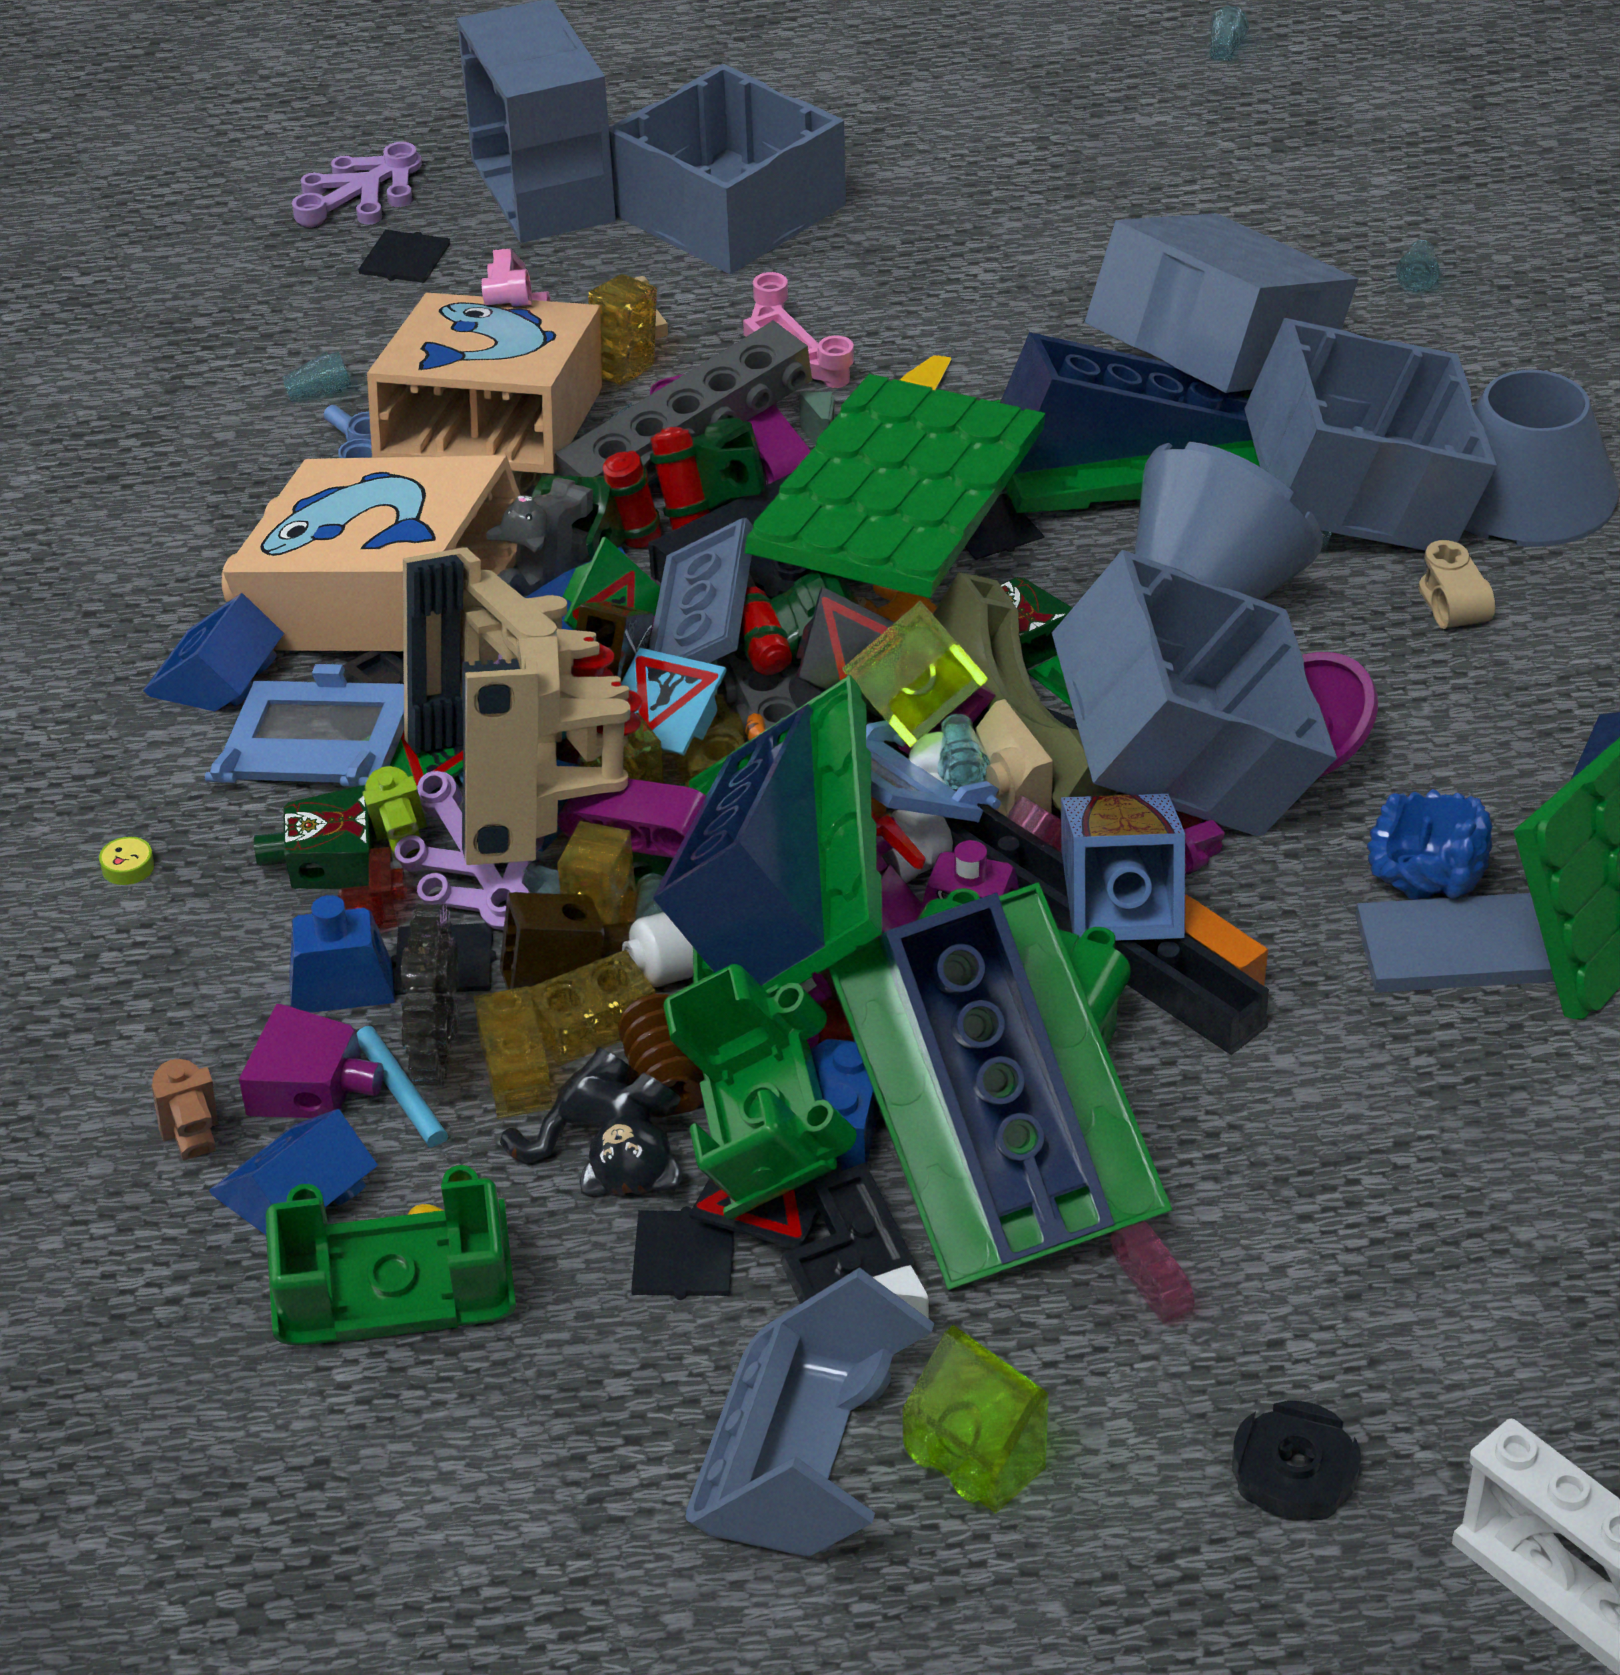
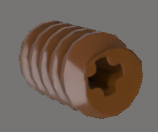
(651, 1051)

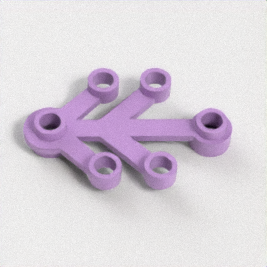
(398, 161)
(445, 805)

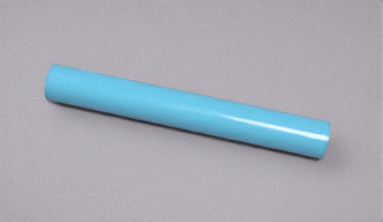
(402, 1087)

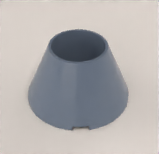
(1550, 462)
(1222, 520)

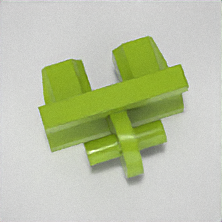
(394, 805)

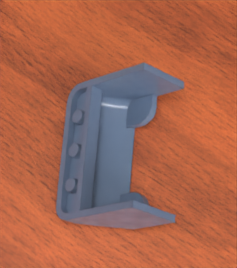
(788, 1415)

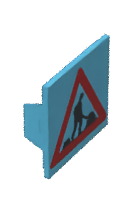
(674, 696)

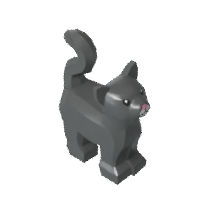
(544, 535)

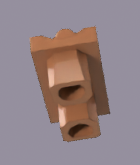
(185, 1106)

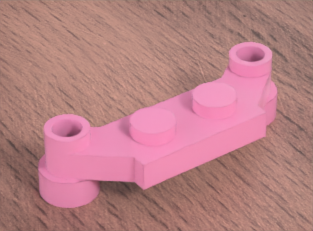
(509, 281)
(828, 358)

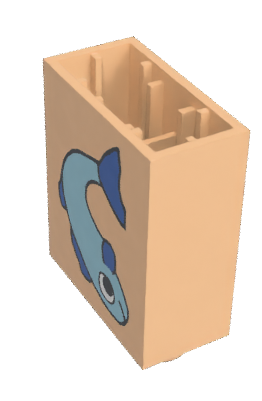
(486, 380)
(337, 537)

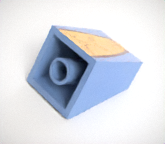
(1124, 865)

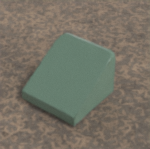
(816, 412)

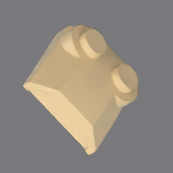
(1015, 759)

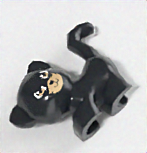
(629, 1150)

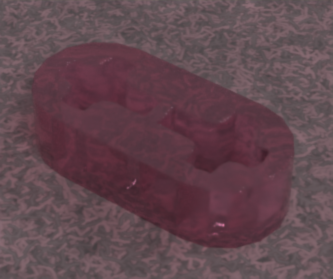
(1037, 821)
(1153, 1271)

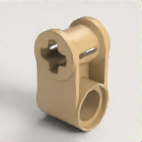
(1455, 586)

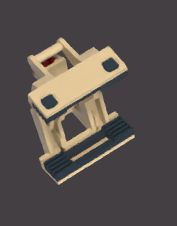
(508, 710)

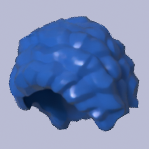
(1431, 844)

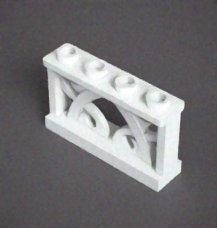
(1513, 1507)

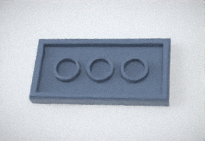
(703, 596)
(1453, 942)

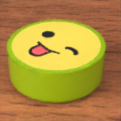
(126, 860)

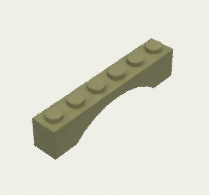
(987, 629)

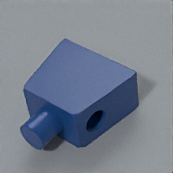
(338, 959)

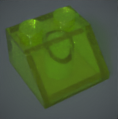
(915, 674)
(976, 1421)

